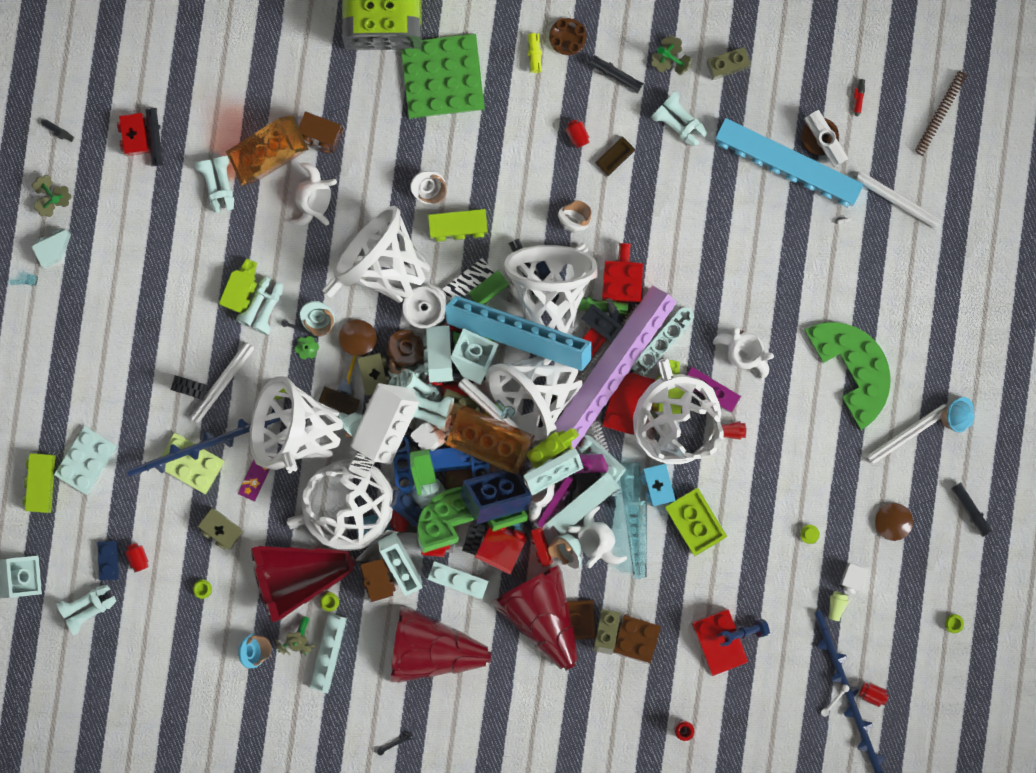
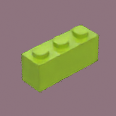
(458, 225)
(39, 483)

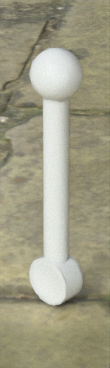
(825, 711)

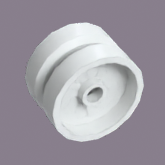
(417, 314)

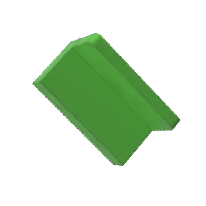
(489, 288)
(422, 469)

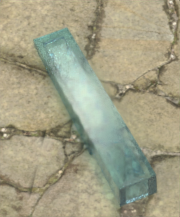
(635, 517)

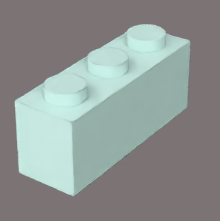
(438, 354)
(400, 564)
(458, 580)

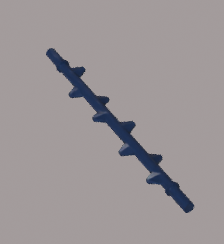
(193, 451)
(852, 710)

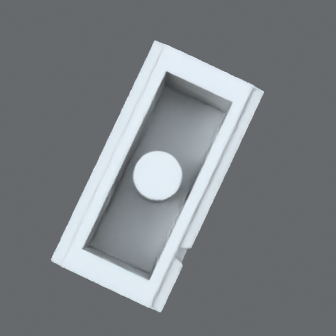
(428, 436)

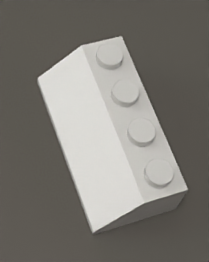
(385, 422)

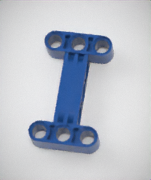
(442, 460)

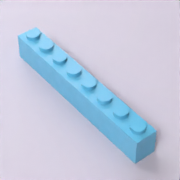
(788, 162)
(518, 332)

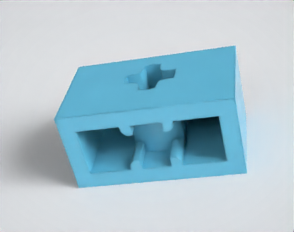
(660, 474)

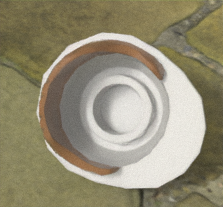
(428, 187)
(575, 216)

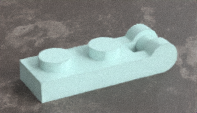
(615, 469)

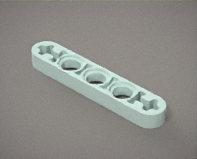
(663, 335)

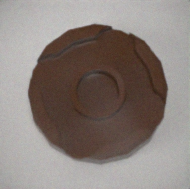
(810, 142)
(405, 348)

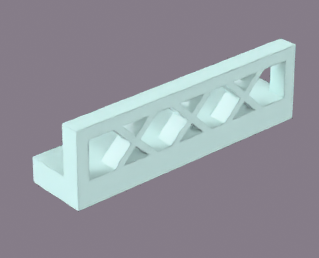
(584, 503)
(328, 652)

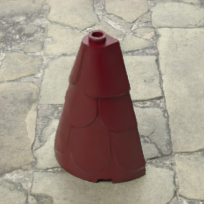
(296, 575)
(543, 616)
(432, 649)

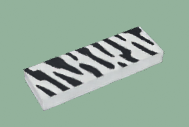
(468, 280)
(361, 465)

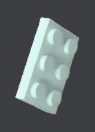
(86, 460)
(553, 471)

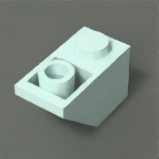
(51, 249)

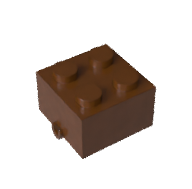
(320, 133)
(378, 584)
(636, 639)

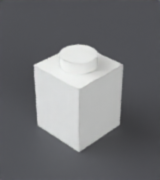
(853, 578)

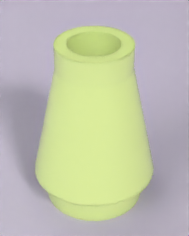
(837, 605)

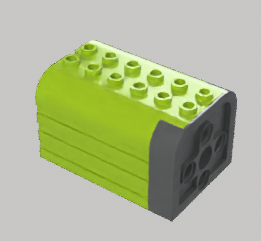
(382, 24)

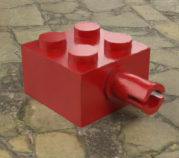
(622, 278)

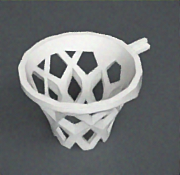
(385, 253)
(555, 258)
(525, 373)
(658, 393)
(297, 439)
(314, 522)

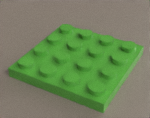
(443, 77)

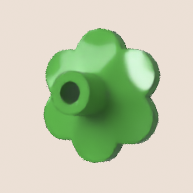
(312, 347)

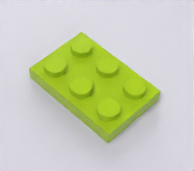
(696, 522)

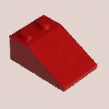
(624, 402)
(501, 548)
(719, 657)

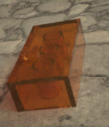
(267, 150)
(490, 439)

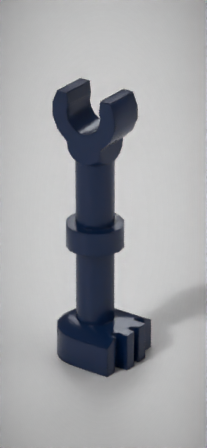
(760, 628)

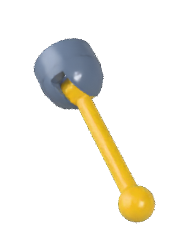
(346, 385)

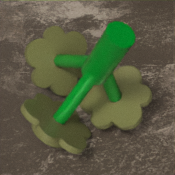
(666, 54)
(59, 197)
(296, 641)

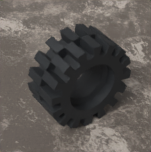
(189, 387)
(474, 537)

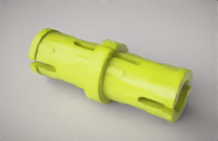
(534, 53)

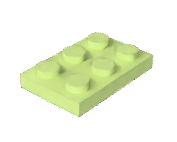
(196, 473)

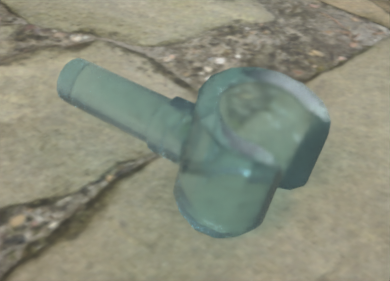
(30, 280)
(508, 410)

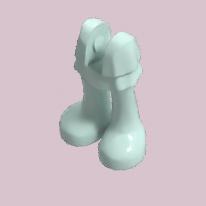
(692, 123)
(221, 165)
(261, 324)
(409, 380)
(443, 408)
(75, 622)

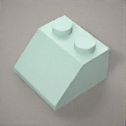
(473, 355)
(20, 577)

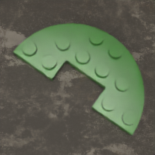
(865, 363)
(448, 510)

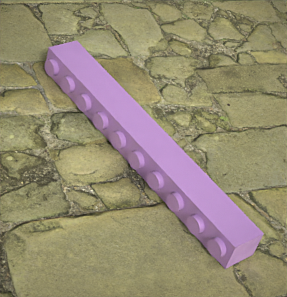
(616, 362)

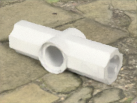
(820, 127)

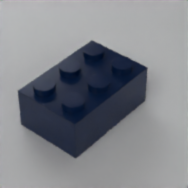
(495, 495)

